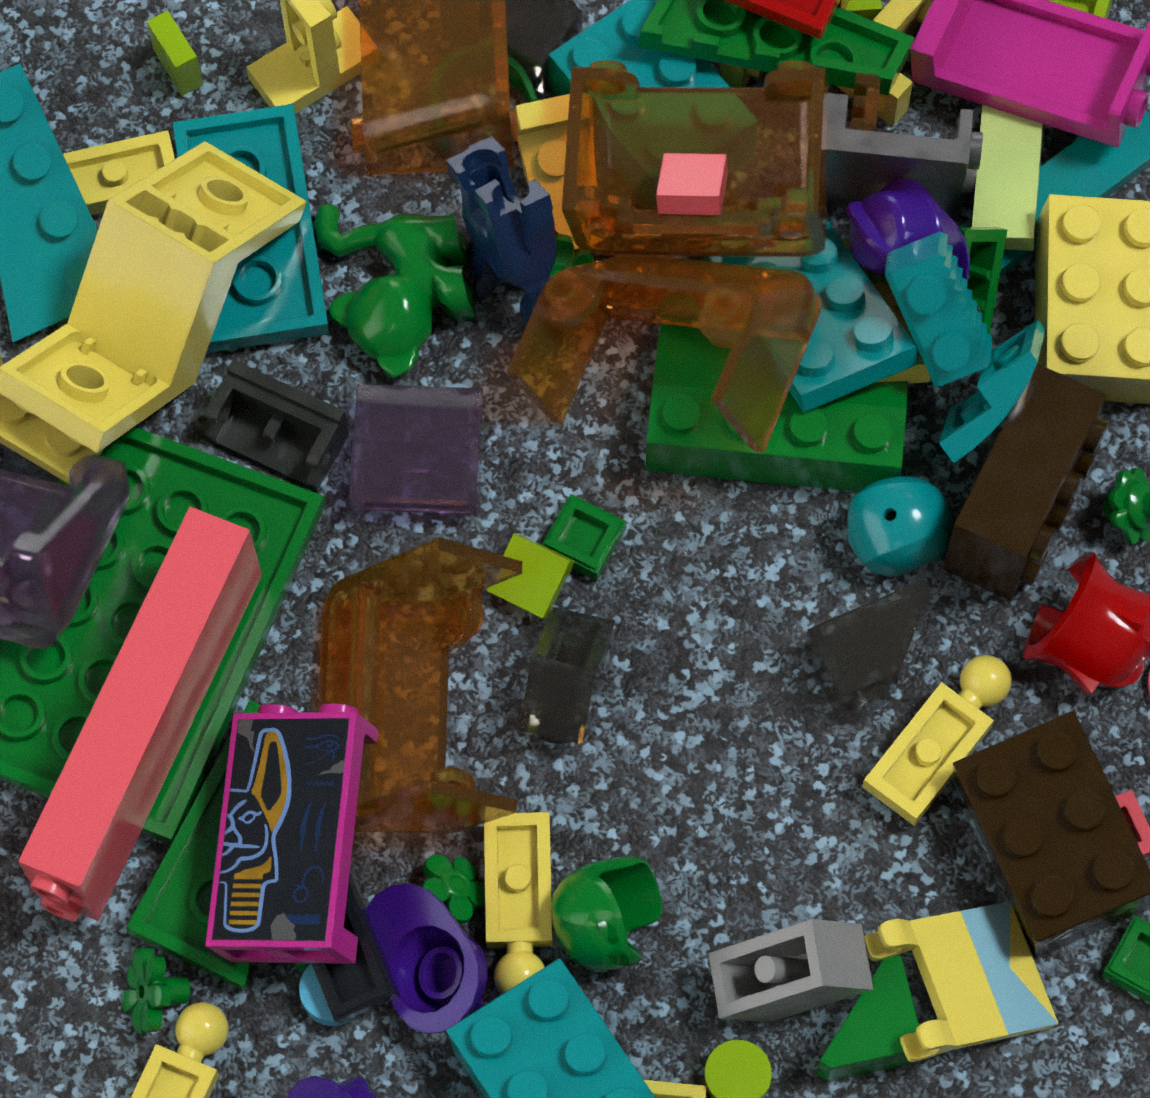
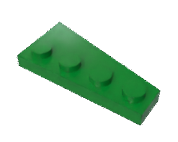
(744, 39)
(178, 899)

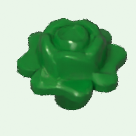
(1129, 505)

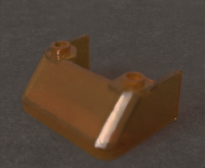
(750, 309)
(389, 658)

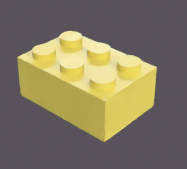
(1095, 293)

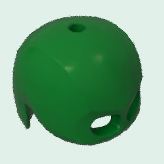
(600, 907)

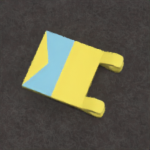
(974, 974)

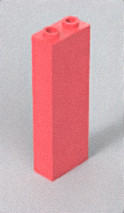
(141, 717)

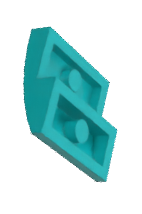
(996, 395)

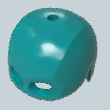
(910, 540)

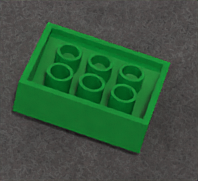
(827, 447)

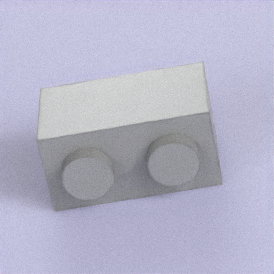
(790, 971)

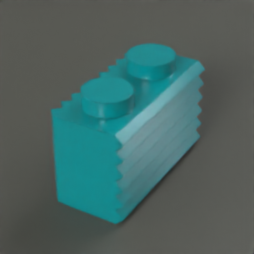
(939, 309)

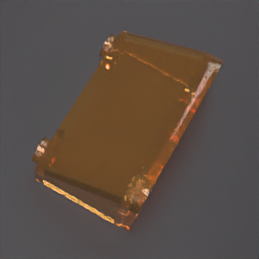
(431, 82)
(771, 146)

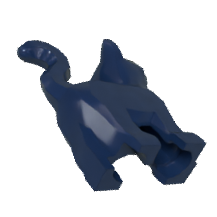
(508, 234)

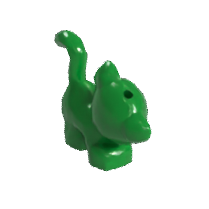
(394, 312)

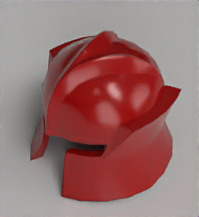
(1100, 634)

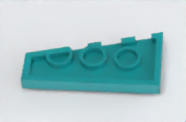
(42, 215)

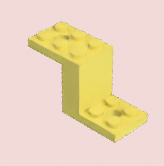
(149, 295)

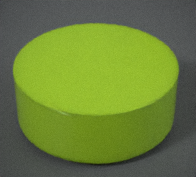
(737, 1071)

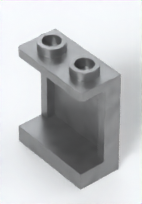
(867, 160)

